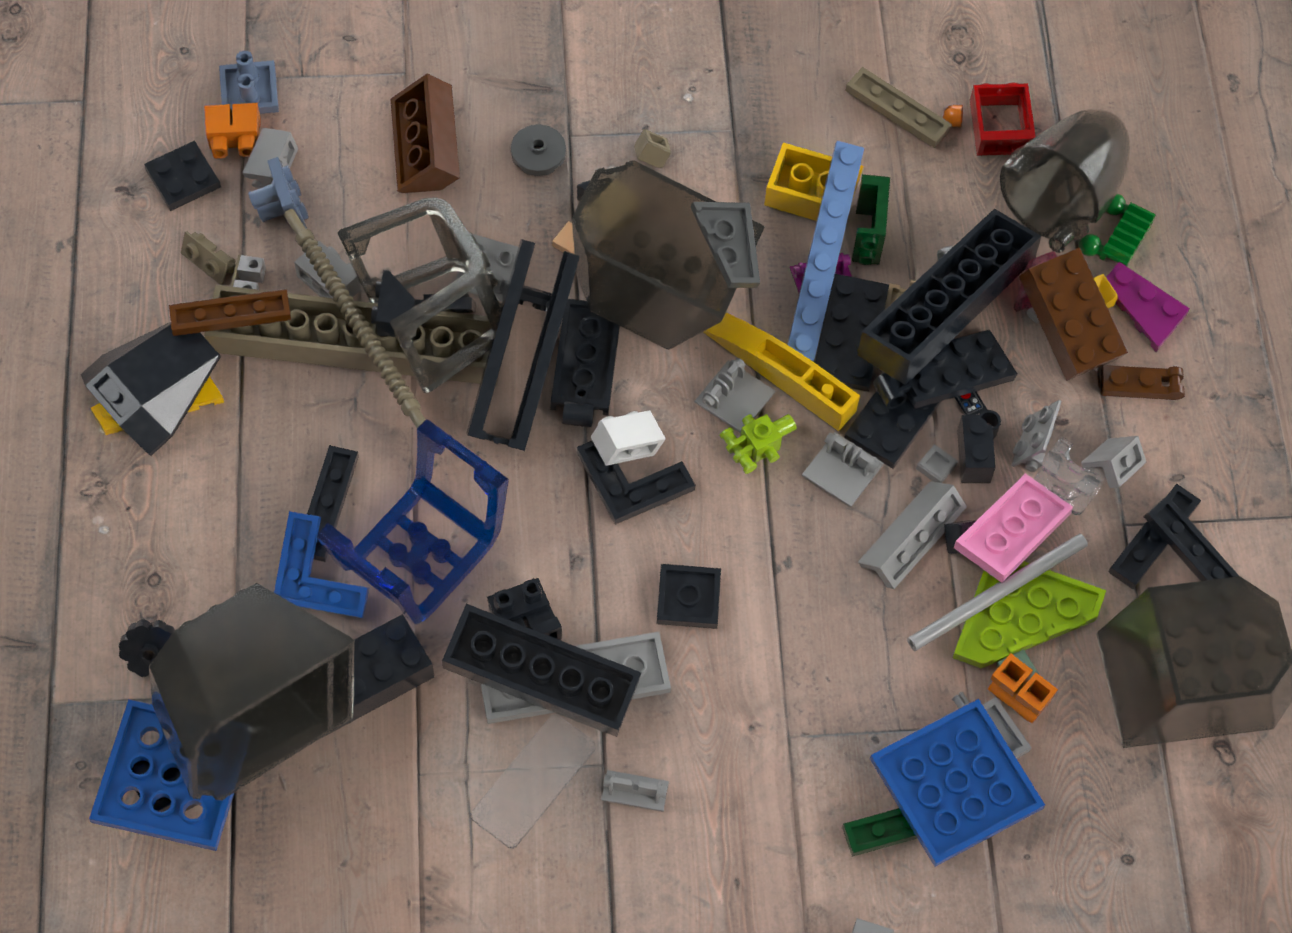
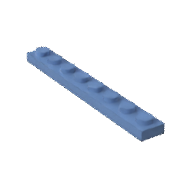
(825, 249)

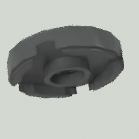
(538, 161)

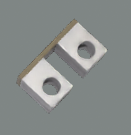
(248, 269)

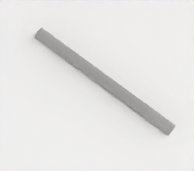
(997, 592)

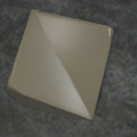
(652, 148)

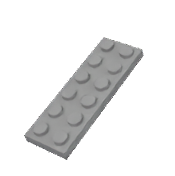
(636, 652)

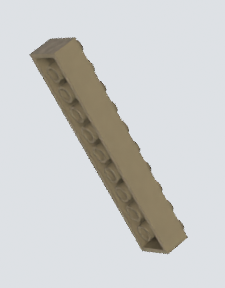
(323, 337)

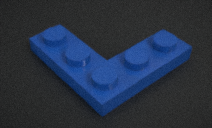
(295, 568)

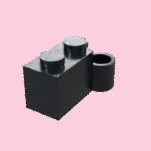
(977, 446)

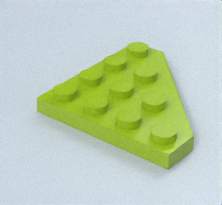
(1027, 616)

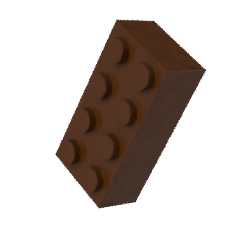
(1073, 314)

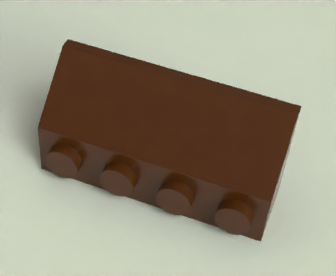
(425, 136)

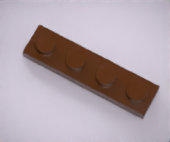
(229, 312)

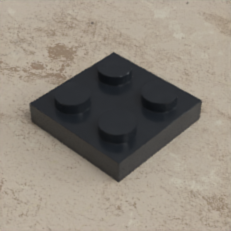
(182, 175)
(688, 596)

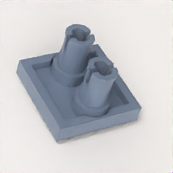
(249, 83)
(279, 196)

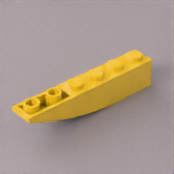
(787, 370)

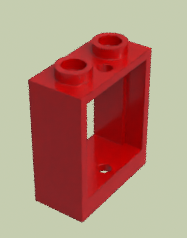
(1002, 141)

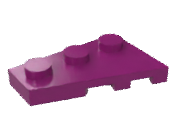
(1147, 305)

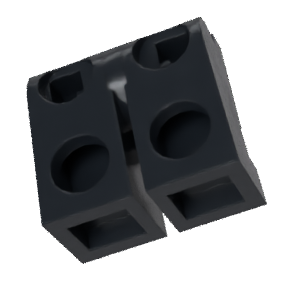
(529, 604)

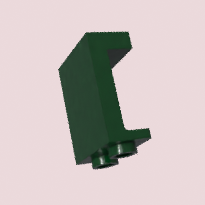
(871, 201)

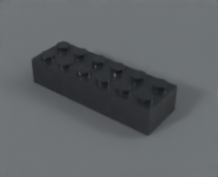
(541, 670)

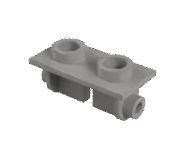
(634, 790)

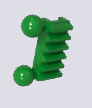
(1126, 236)

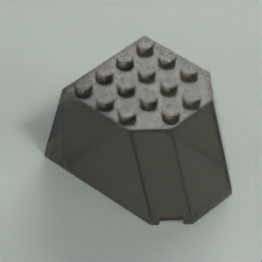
(647, 256)
(1197, 662)
(249, 689)

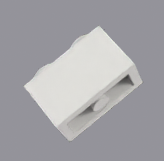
(627, 437)

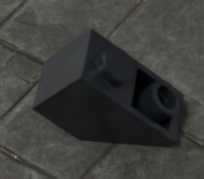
(392, 303)

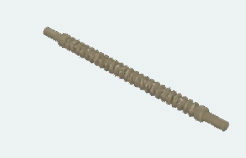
(305, 239)

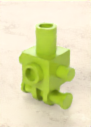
(759, 437)

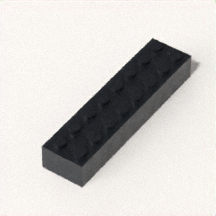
(948, 296)

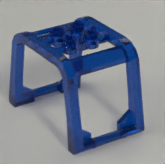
(340, 548)

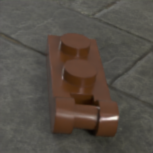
(1142, 382)

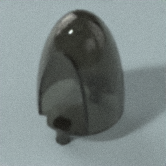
(1067, 175)

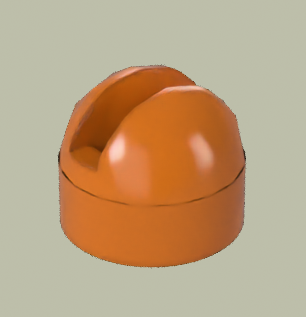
(954, 115)

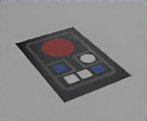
(971, 403)

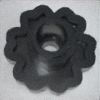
(143, 644)

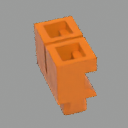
(230, 132)
(1013, 687)

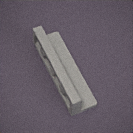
(913, 533)

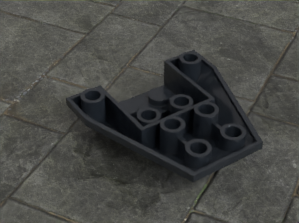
(152, 382)

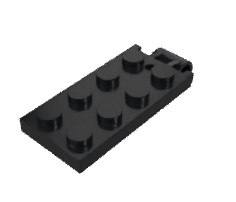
(584, 364)
(958, 369)

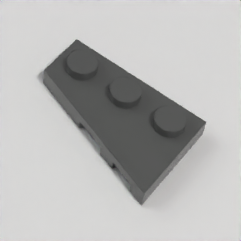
(731, 240)

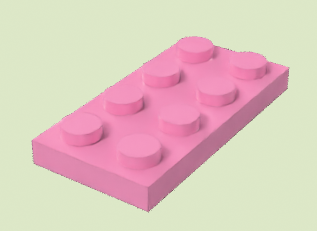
(1013, 527)

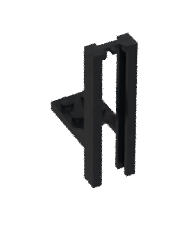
(554, 305)

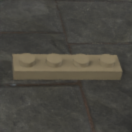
(898, 107)

